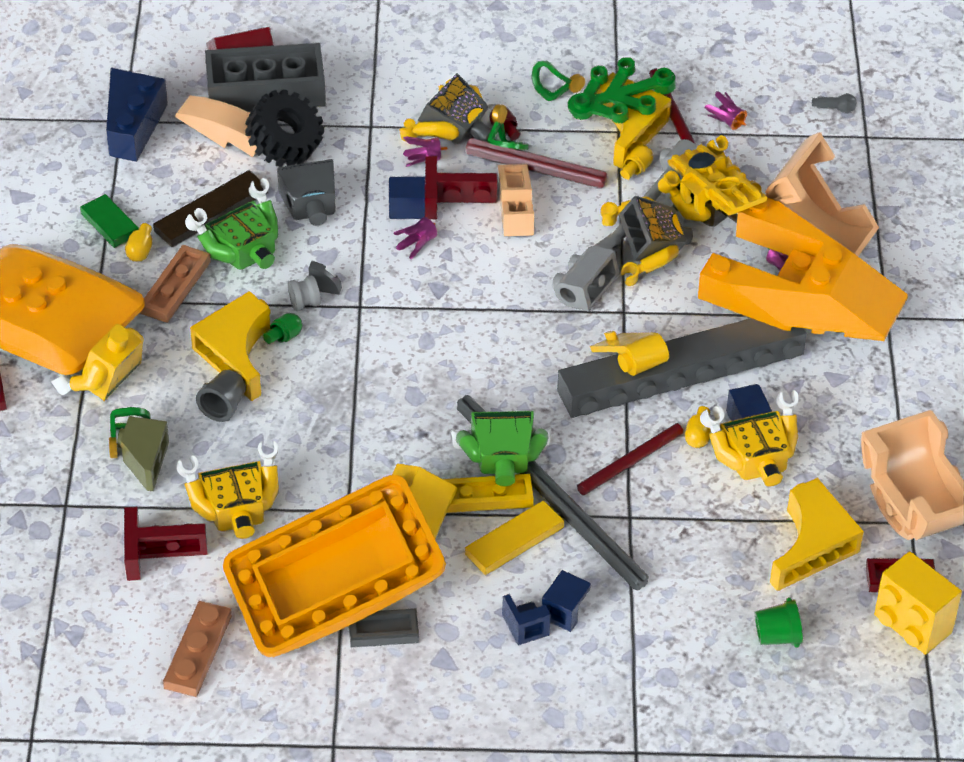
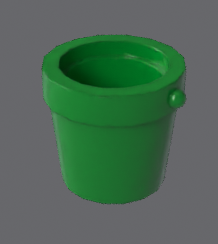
(779, 624)

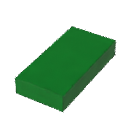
(108, 220)

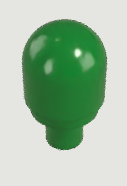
(283, 328)

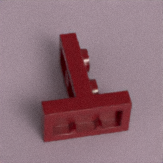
(456, 187)
(158, 542)

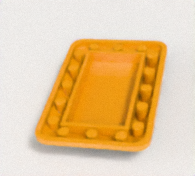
(58, 308)
(333, 566)

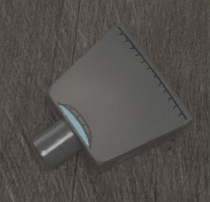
(308, 190)

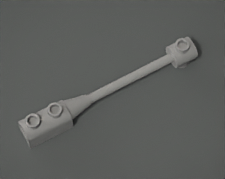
(597, 267)

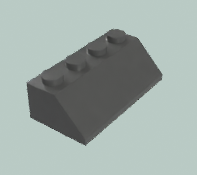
(248, 73)

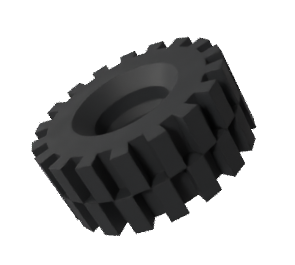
(276, 142)

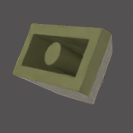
(144, 448)

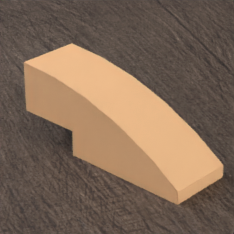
(217, 121)
(516, 200)

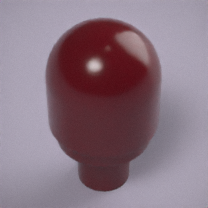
(510, 125)

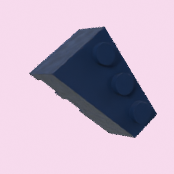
(133, 112)

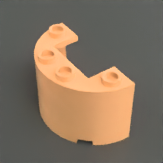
(808, 195)
(912, 476)

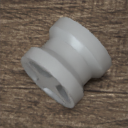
(304, 293)

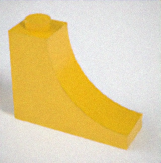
(639, 127)
(229, 335)
(824, 535)

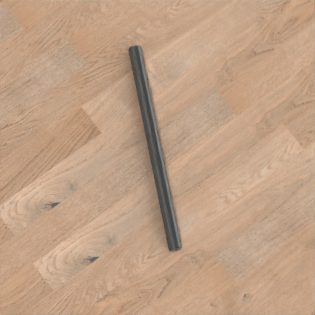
(574, 514)

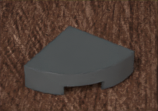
(325, 280)

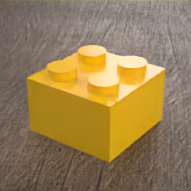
(917, 602)

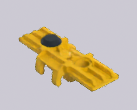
(713, 180)

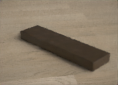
(215, 204)

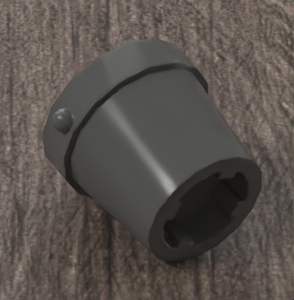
(221, 396)

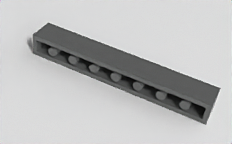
(691, 361)

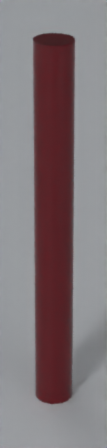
(676, 116)
(629, 459)

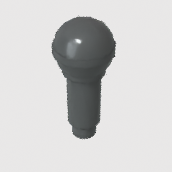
(845, 103)

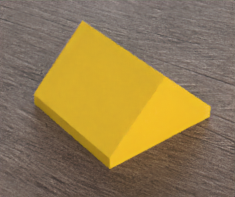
(430, 493)

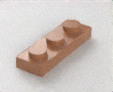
(175, 283)
(197, 648)

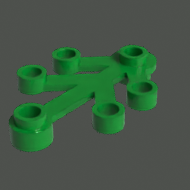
(588, 103)

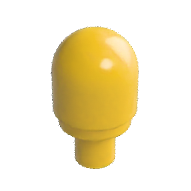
(637, 161)
(139, 243)
(696, 433)

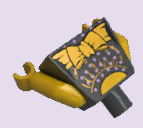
(451, 114)
(651, 231)

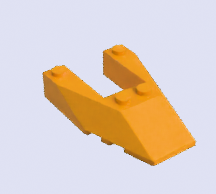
(817, 287)

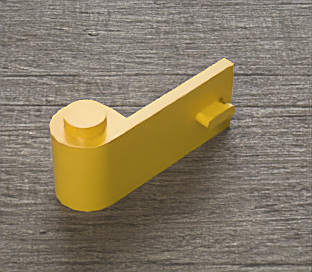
(636, 350)

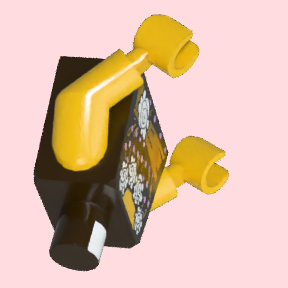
(671, 184)

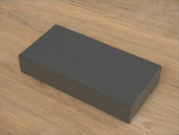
(385, 628)

